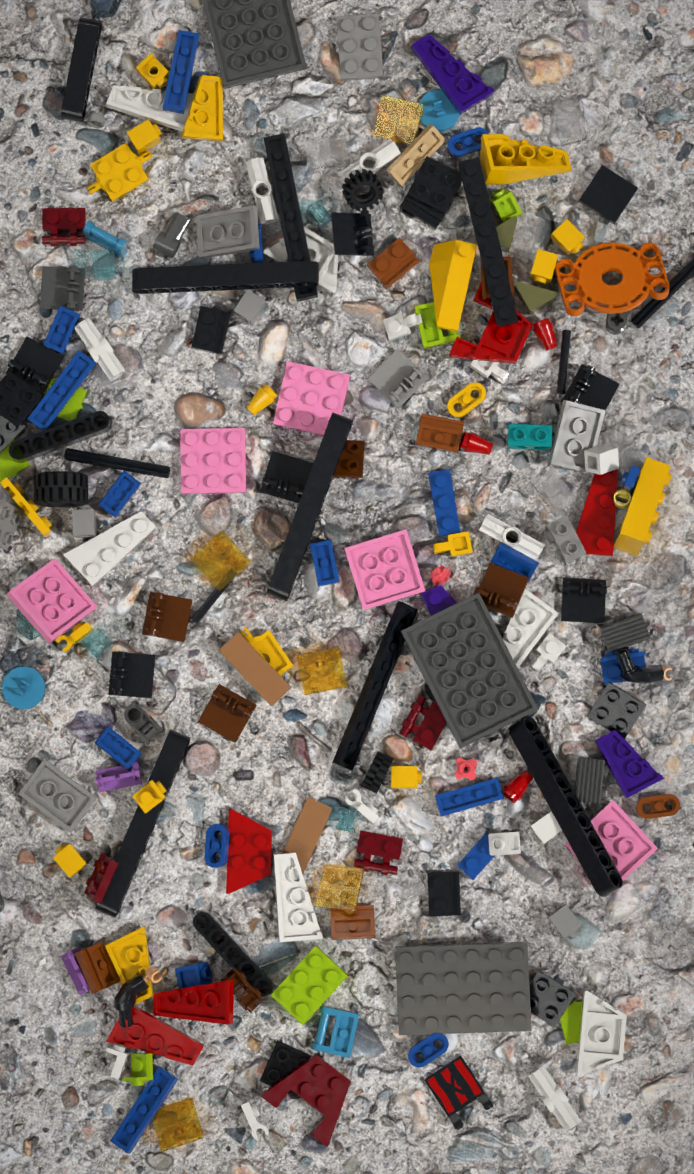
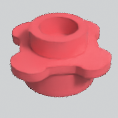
(440, 575)
(470, 764)

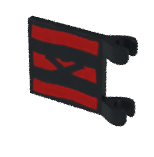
(455, 1088)

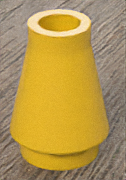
(261, 399)

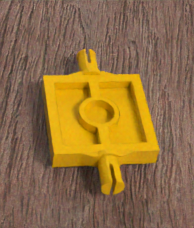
(119, 172)
(269, 650)

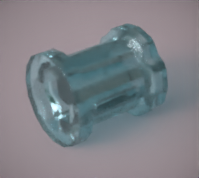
(319, 213)
(346, 819)

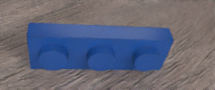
(444, 502)
(469, 797)

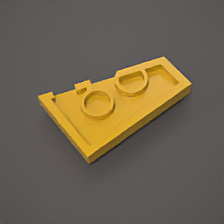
(206, 111)
(29, 506)
(131, 958)

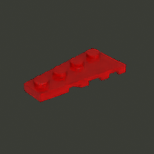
(598, 516)
(199, 1003)
(156, 1038)

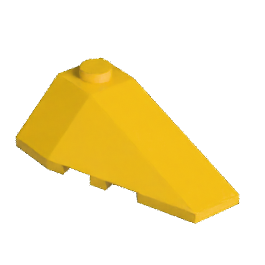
(515, 161)
(450, 276)

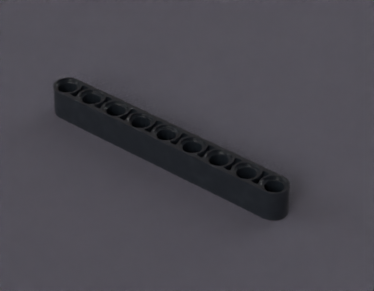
(225, 277)
(309, 506)
(565, 806)
(143, 825)

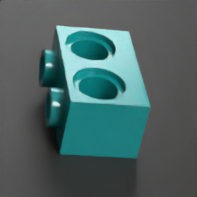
(529, 437)

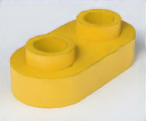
(466, 400)

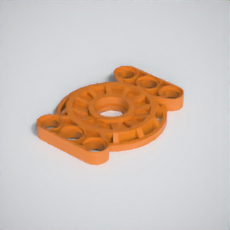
(606, 298)

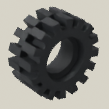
(357, 181)
(377, 772)

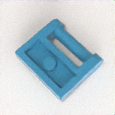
(105, 239)
(342, 1035)

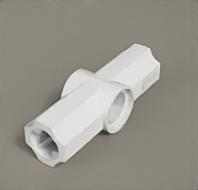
(380, 156)
(264, 203)
(100, 349)
(498, 530)
(554, 1098)

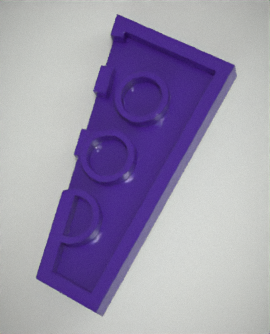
(455, 80)

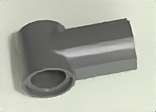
(169, 240)

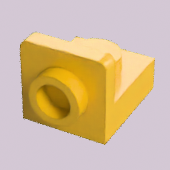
(150, 795)

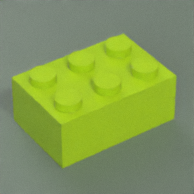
(309, 985)

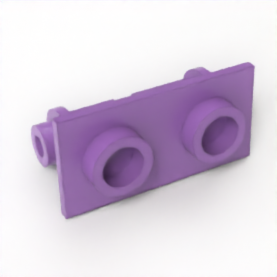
(118, 777)
(74, 970)

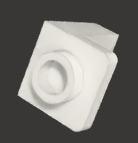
(504, 843)
(117, 1065)

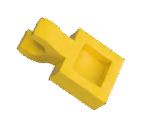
(457, 544)
(80, 631)

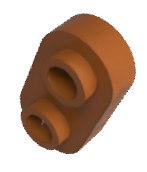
(657, 806)

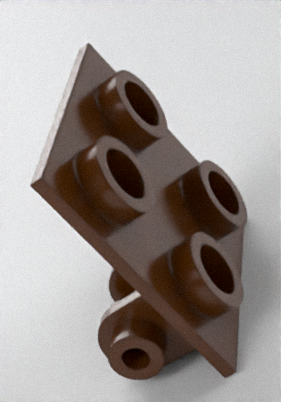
(351, 460)
(502, 589)
(167, 616)
(227, 713)
(249, 996)

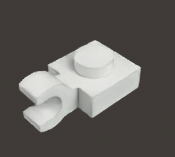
(399, 325)
(489, 368)
(549, 650)
(368, 810)
(251, 1113)

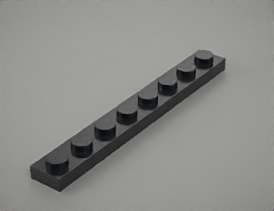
(288, 206)
(488, 242)
(374, 686)

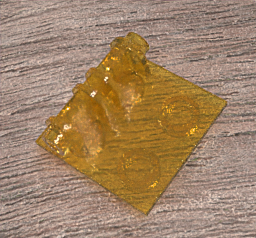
(398, 119)
(221, 560)
(321, 670)
(339, 888)
(177, 1125)

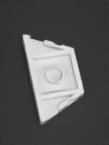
(320, 251)
(600, 1035)

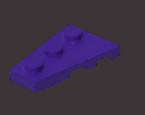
(626, 765)

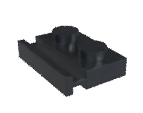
(423, 211)
(211, 330)
(444, 893)

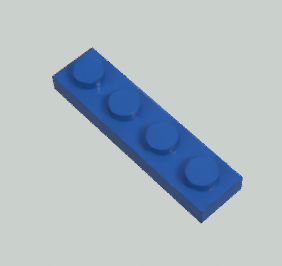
(181, 71)
(62, 391)
(144, 1110)

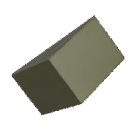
(506, 232)
(534, 297)

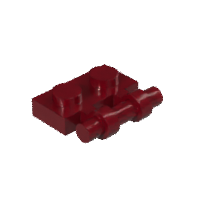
(63, 220)
(430, 727)
(378, 845)
(101, 877)

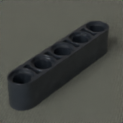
(81, 69)
(49, 435)
(228, 943)

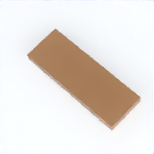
(255, 668)
(308, 831)

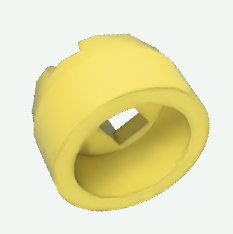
(624, 496)

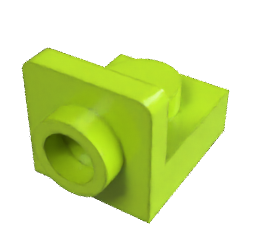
(505, 204)
(140, 1069)

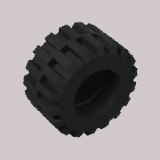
(60, 489)

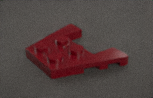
(320, 1087)

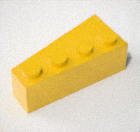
(643, 505)

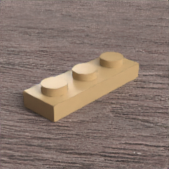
(414, 155)

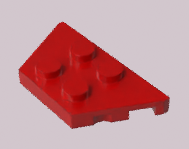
(248, 852)

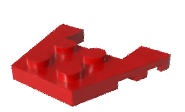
(496, 343)

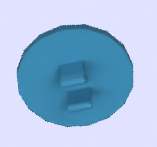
(438, 111)
(23, 687)

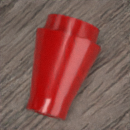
(545, 332)
(475, 444)
(516, 787)

